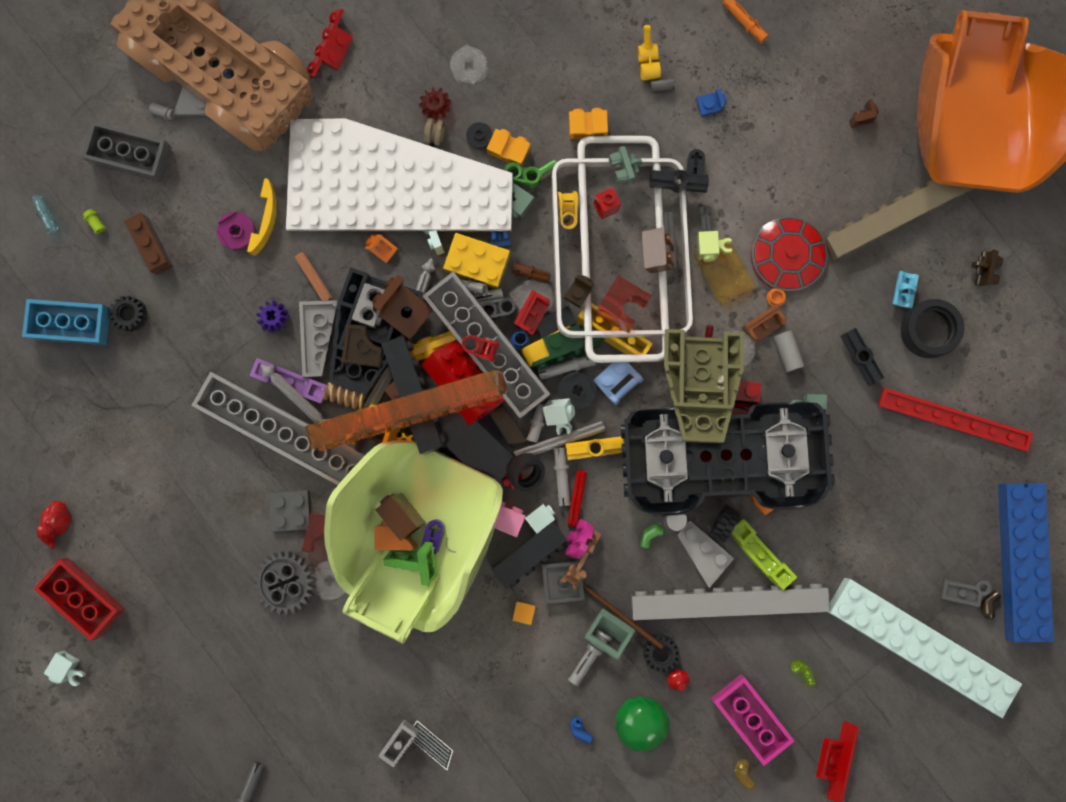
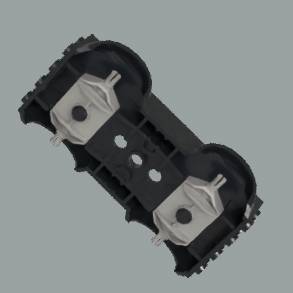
(785, 471)

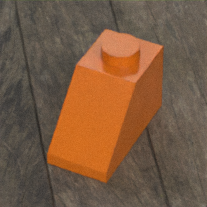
(387, 540)

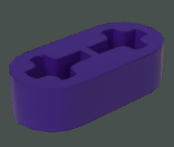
(437, 539)

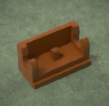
(765, 324)

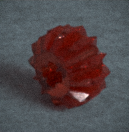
(442, 103)

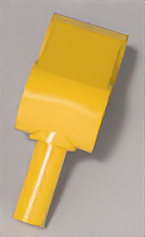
(648, 57)

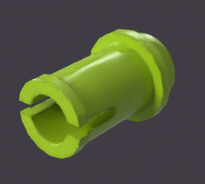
(93, 220)

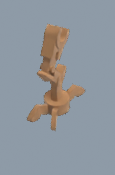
(573, 574)

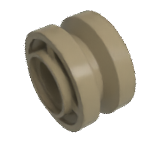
(434, 132)

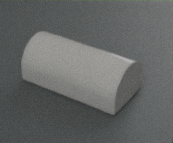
(788, 351)
(675, 522)

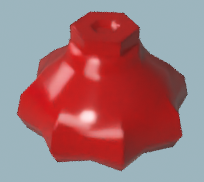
(678, 680)

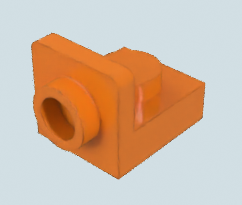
(380, 247)

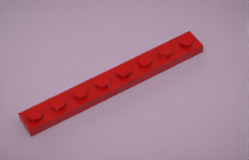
(955, 420)

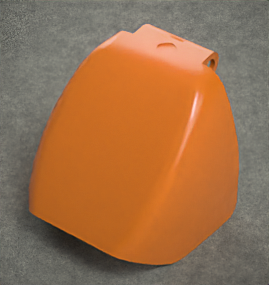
(991, 105)

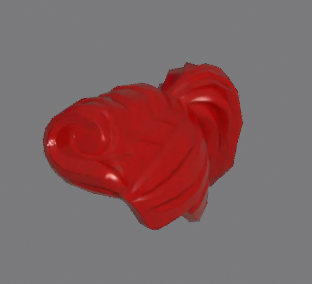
(53, 523)

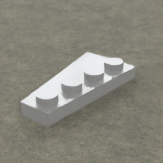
(315, 333)

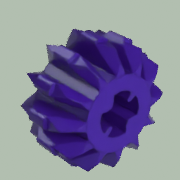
(279, 313)

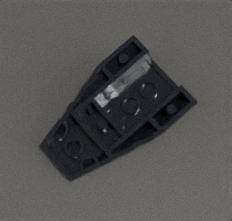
(352, 376)
(475, 445)

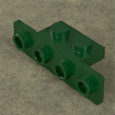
(560, 346)

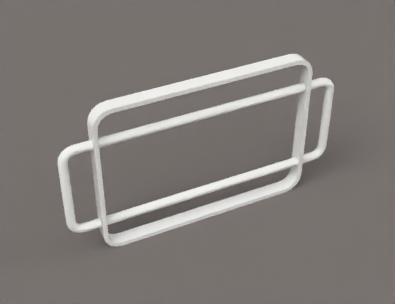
(588, 334)

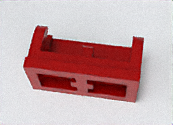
(532, 312)

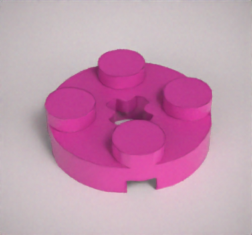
(578, 539)

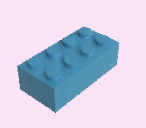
(66, 322)

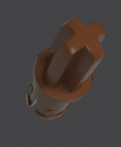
(531, 272)

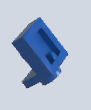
(711, 103)

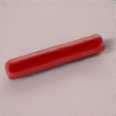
(577, 498)

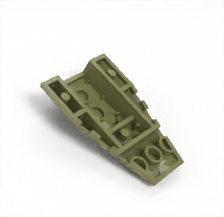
(703, 382)

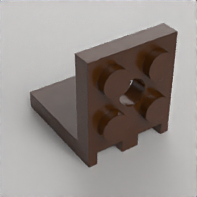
(393, 300)

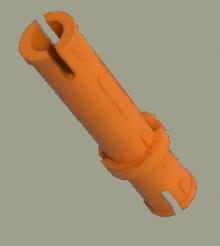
(746, 20)

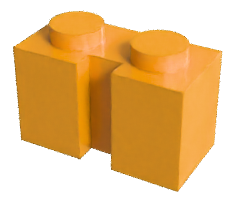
(587, 123)
(508, 148)

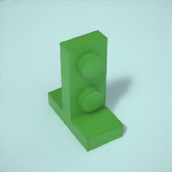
(420, 561)

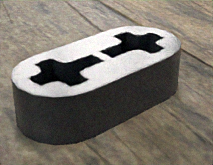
(700, 165)

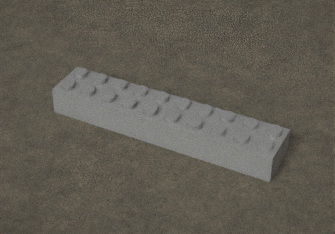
(272, 428)

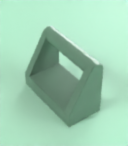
(613, 627)

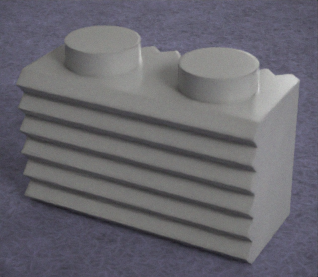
(399, 743)

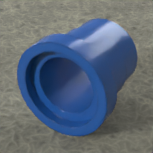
(520, 346)

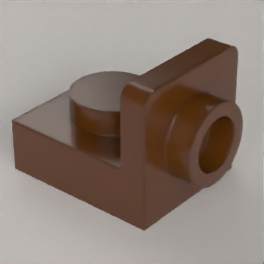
(864, 116)

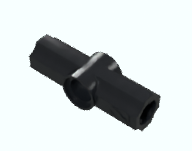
(691, 182)
(855, 345)

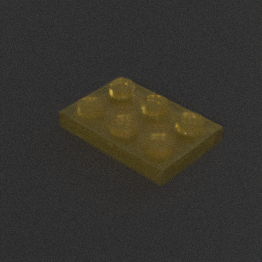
(726, 275)

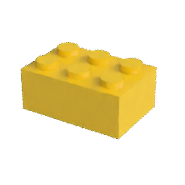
(477, 261)

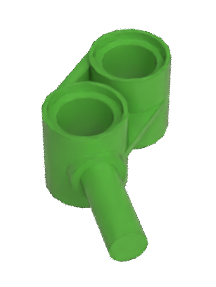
(523, 172)

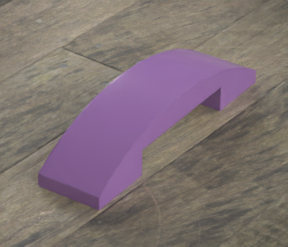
(306, 387)

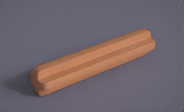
(313, 277)

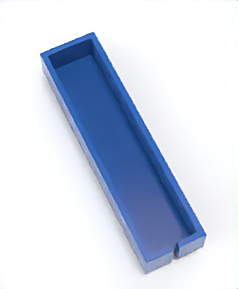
(1025, 562)

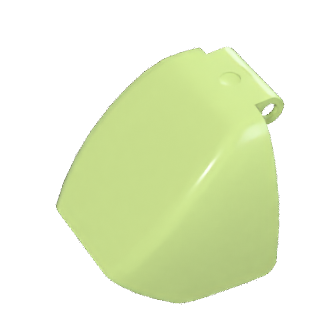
(437, 488)

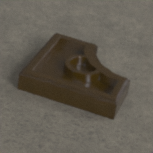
(359, 349)

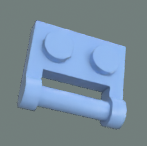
(615, 374)

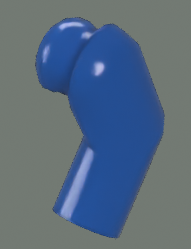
(578, 731)

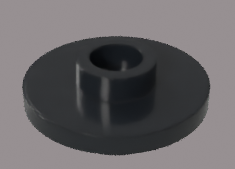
(479, 135)

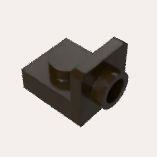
(579, 290)

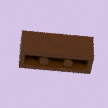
(148, 243)

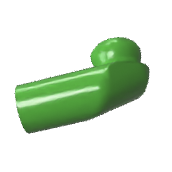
(649, 533)

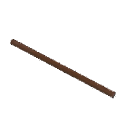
(623, 617)

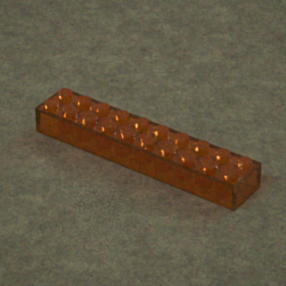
(407, 409)

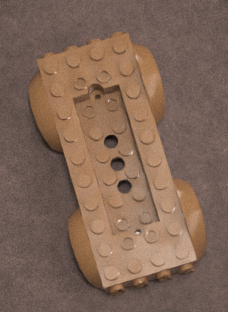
(268, 77)

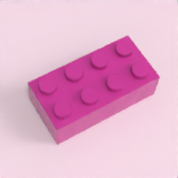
(752, 719)

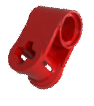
(482, 347)

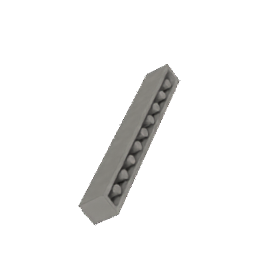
(729, 603)

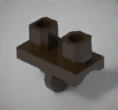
(986, 267)

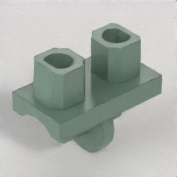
(628, 166)

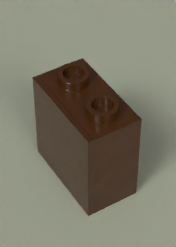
(400, 515)

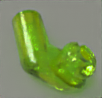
(800, 666)

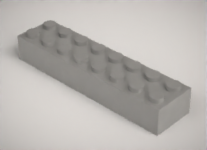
(466, 317)

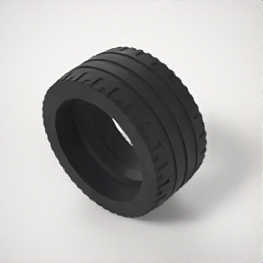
(948, 312)

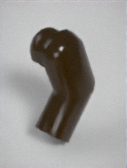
(987, 605)

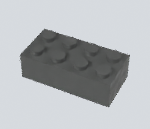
(126, 151)

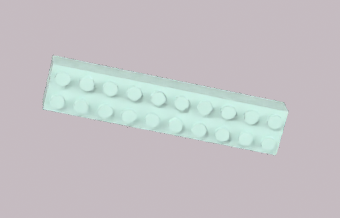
(924, 647)

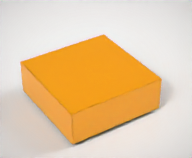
(524, 613)

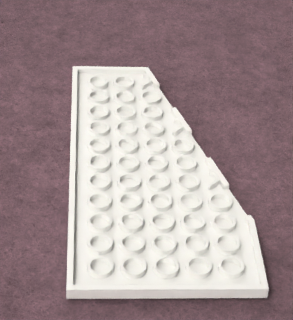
(377, 181)

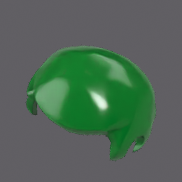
(642, 724)

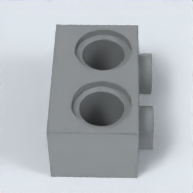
(365, 305)

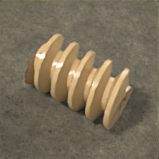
(344, 395)

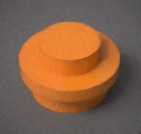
(776, 296)

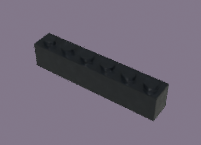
(409, 381)

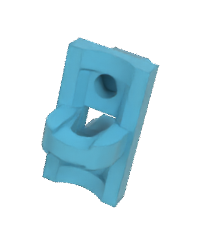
(905, 281)

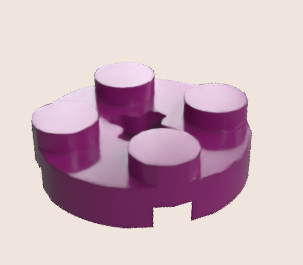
(225, 230)

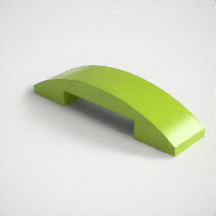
(762, 556)

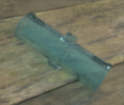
(44, 213)

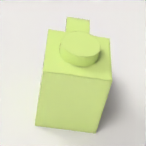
(709, 245)

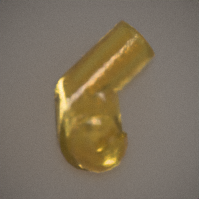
(741, 771)

